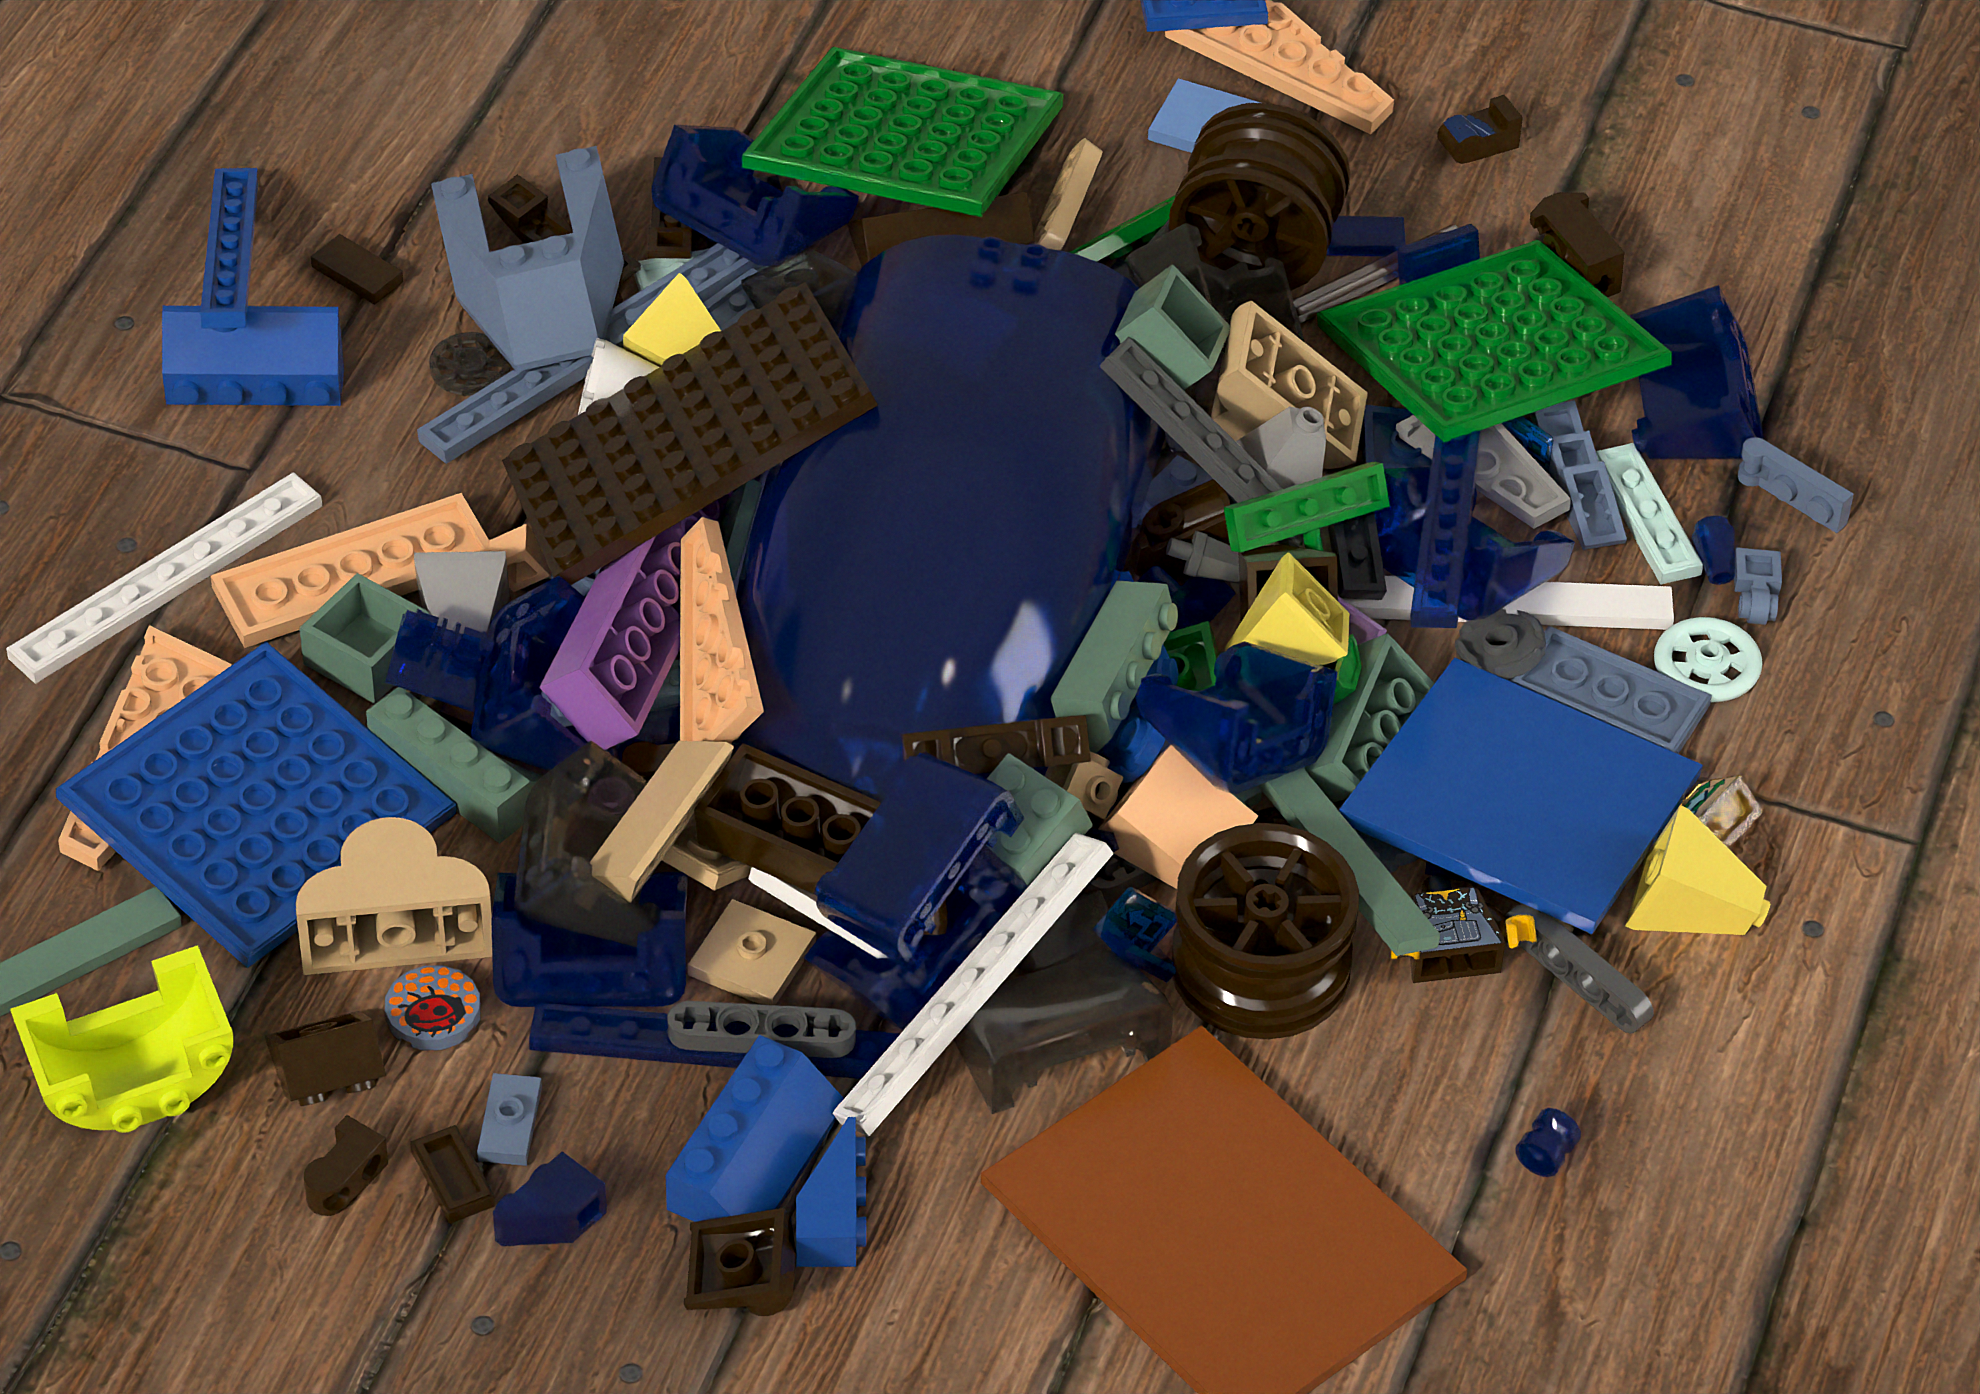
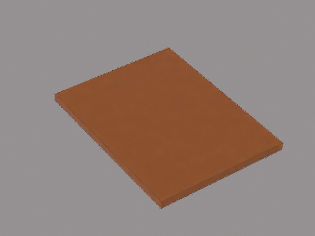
(1223, 1225)

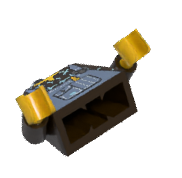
(1470, 933)

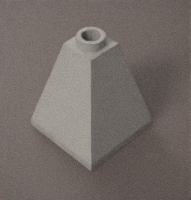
(1289, 446)
(463, 586)

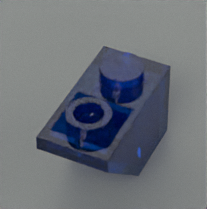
(551, 1206)

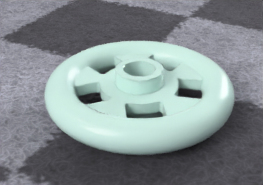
(1719, 632)

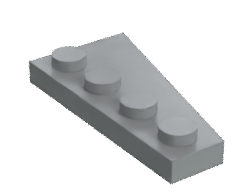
(1504, 473)

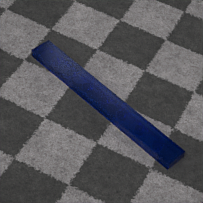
(1445, 532)
(645, 1037)

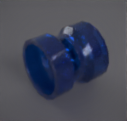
(1545, 1146)

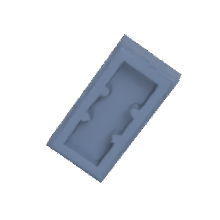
(509, 1119)

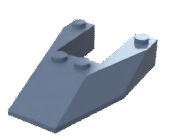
(543, 296)

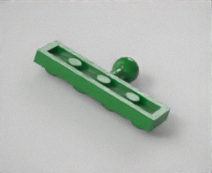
(1306, 508)

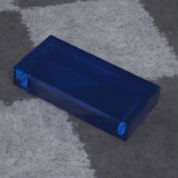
(1366, 236)
(1438, 253)

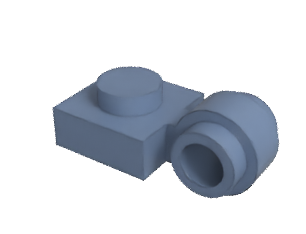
(1759, 581)

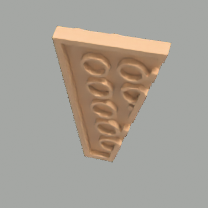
(1295, 62)

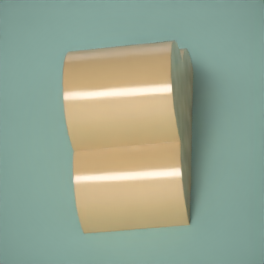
(1274, 369)
(392, 904)

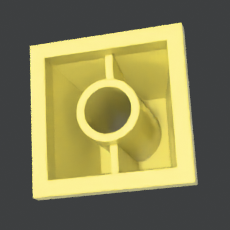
(670, 324)
(1296, 617)
(1695, 884)

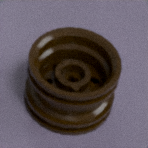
(1263, 189)
(1246, 926)

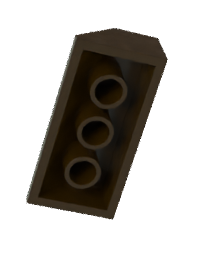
(1005, 219)
(780, 817)

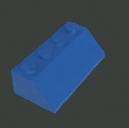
(277, 360)
(754, 1136)

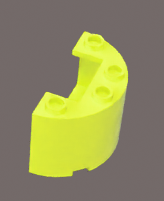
(134, 1057)

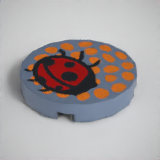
(432, 1007)

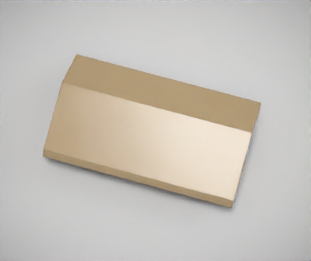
(659, 815)

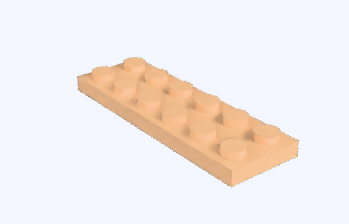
(290, 586)

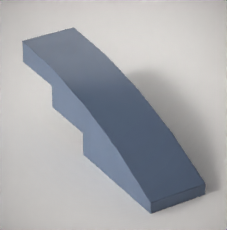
(1580, 475)

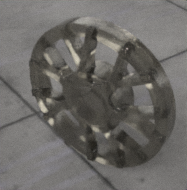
(467, 363)

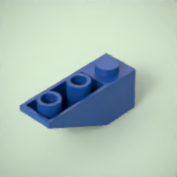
(827, 1204)

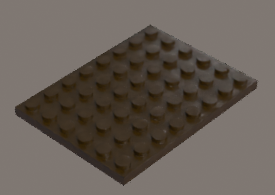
(686, 434)

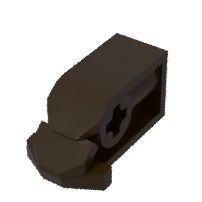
(1580, 239)
(1179, 518)

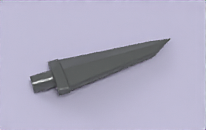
(1206, 557)

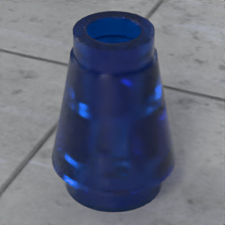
(1715, 546)

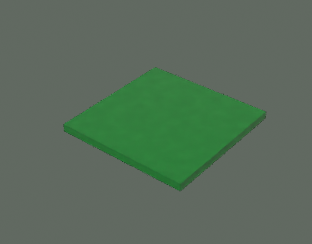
(904, 131)
(1493, 340)

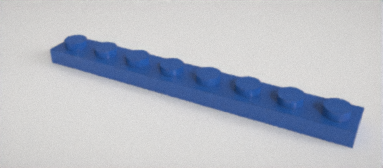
(229, 249)

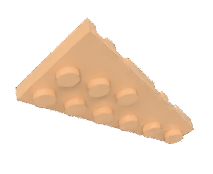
(715, 662)
(159, 680)

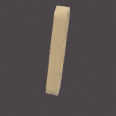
(1067, 195)

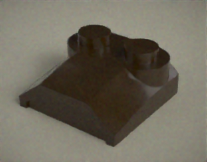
(742, 1263)

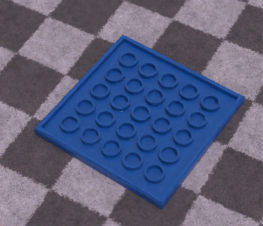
(1521, 794)
(247, 798)

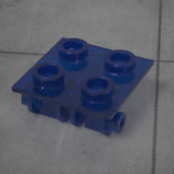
(438, 660)

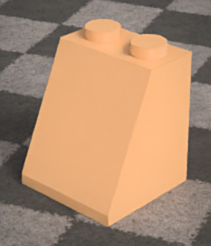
(1170, 815)

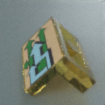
(1724, 807)

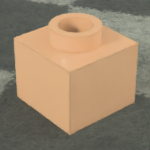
(523, 556)

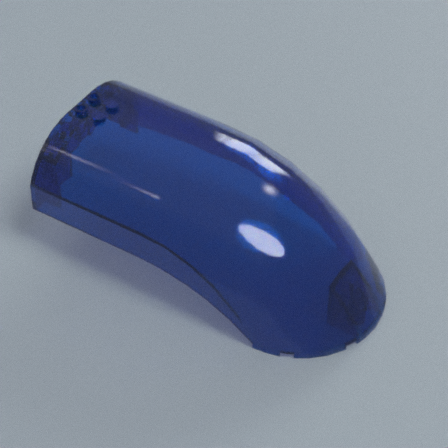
(960, 528)

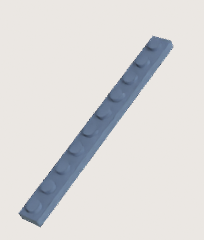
(525, 390)

